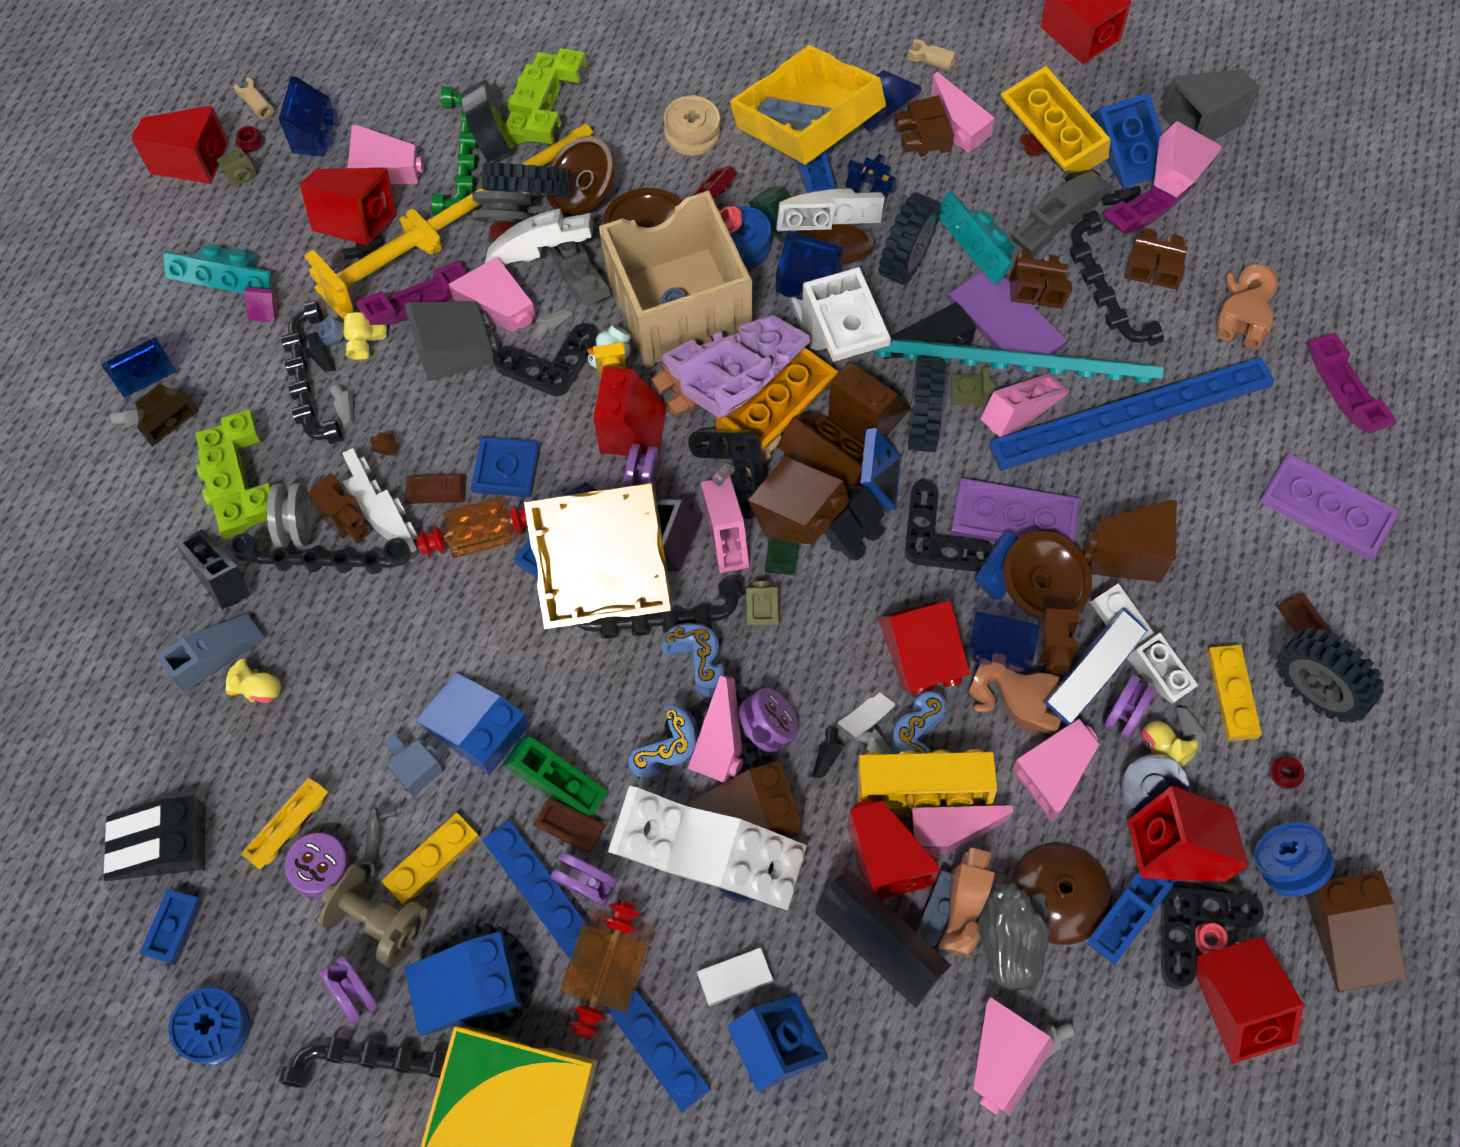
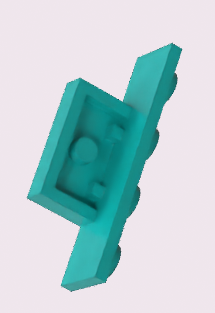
(978, 236)
(217, 269)

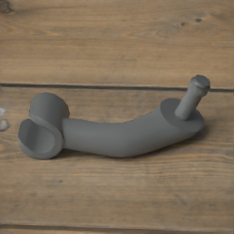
(373, 838)

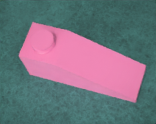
(967, 119)
(1021, 403)
(720, 741)
(947, 828)

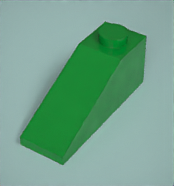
(554, 776)

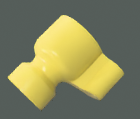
(358, 333)

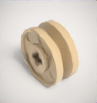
(691, 125)

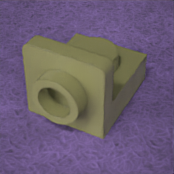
(237, 167)
(971, 389)
(762, 603)

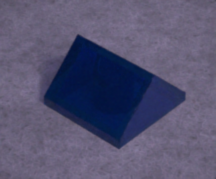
(897, 95)

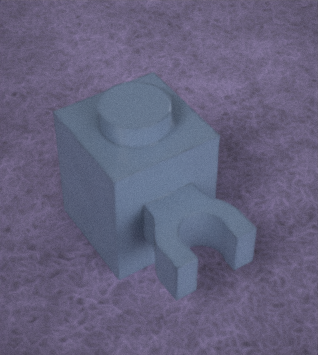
(413, 765)

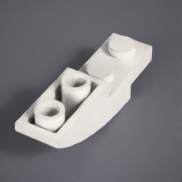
(829, 207)
(547, 229)
(375, 505)
(1152, 655)

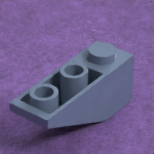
(208, 650)

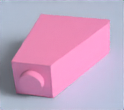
(375, 149)
(1182, 158)
(496, 295)
(725, 525)
(1056, 766)
(1007, 1058)

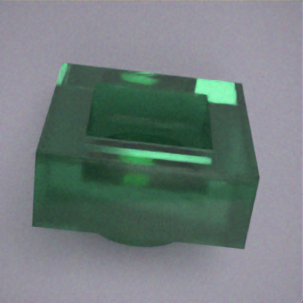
(781, 557)

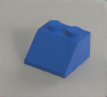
(776, 1042)

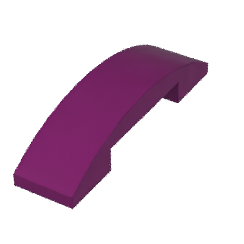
(1143, 209)
(391, 309)
(1345, 387)

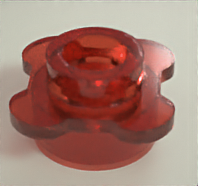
(1030, 146)

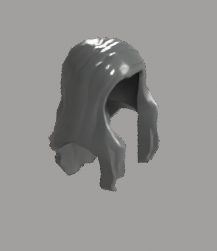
(1014, 935)

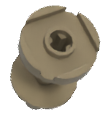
(388, 926)

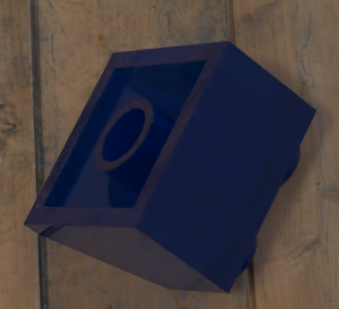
(307, 118)
(804, 261)
(138, 365)
(1002, 641)

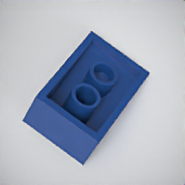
(1133, 137)
(474, 722)
(462, 984)

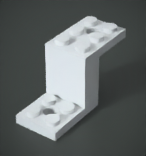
(840, 315)
(708, 848)

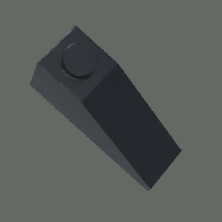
(945, 326)
(214, 569)

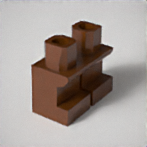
(927, 127)
(1165, 256)
(1039, 281)
(338, 509)
(1054, 640)

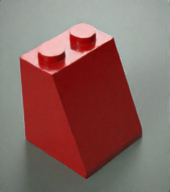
(1085, 25)
(182, 144)
(349, 202)
(627, 413)
(925, 646)
(1186, 839)
(887, 852)
(1249, 999)

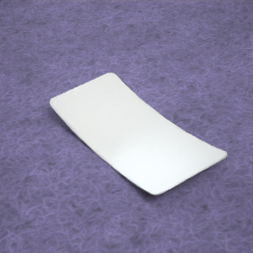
(867, 714)

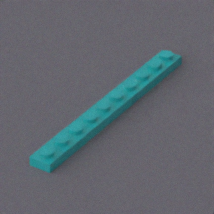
(1026, 360)

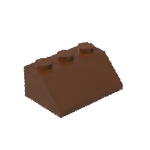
(824, 446)

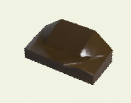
(163, 412)

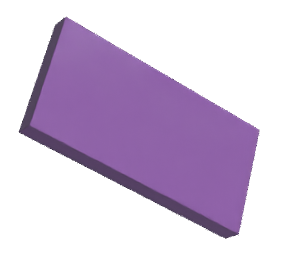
(1006, 322)
(1330, 507)
(992, 509)

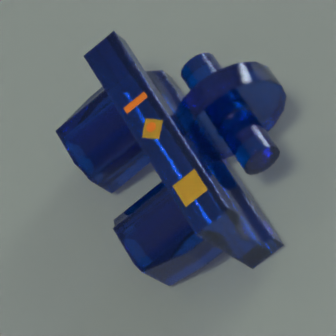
(871, 172)

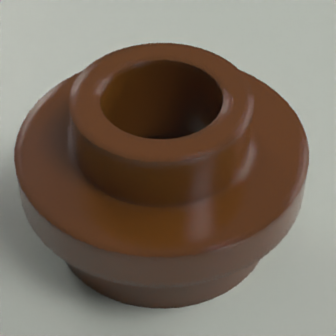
(384, 444)

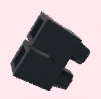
(856, 521)

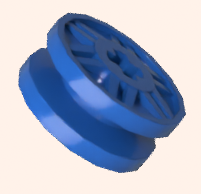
(753, 237)
(1294, 859)
(195, 1013)

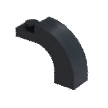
(485, 121)

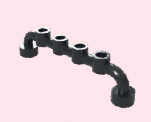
(1105, 294)
(297, 366)
(395, 552)
(640, 624)
(369, 1057)

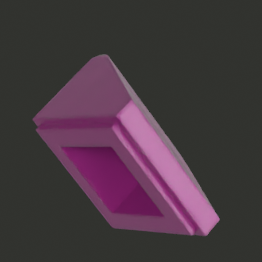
(261, 304)

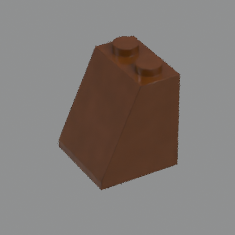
(863, 403)
(797, 502)
(1134, 543)

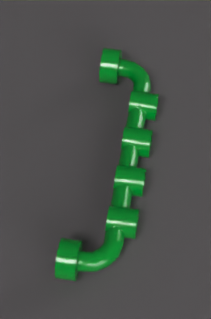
(465, 160)

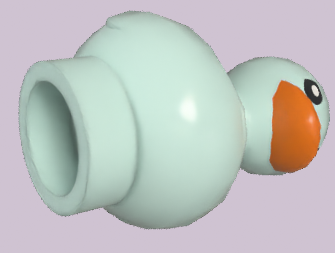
(613, 335)

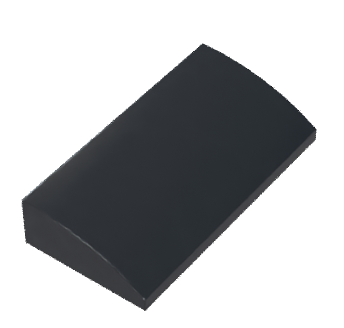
(881, 937)

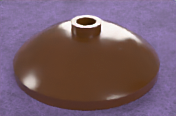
(591, 175)
(644, 205)
(854, 239)
(1053, 562)
(1071, 915)

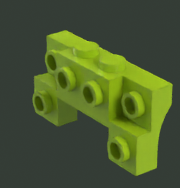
(536, 95)
(225, 477)

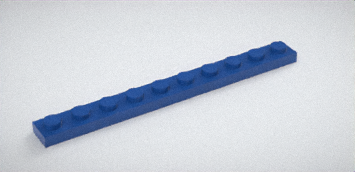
(1130, 413)
(565, 924)

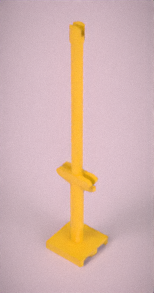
(416, 233)

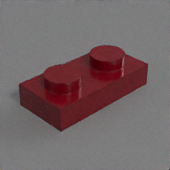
(717, 182)

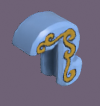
(705, 647)
(913, 727)
(673, 751)

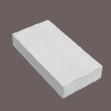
(734, 976)

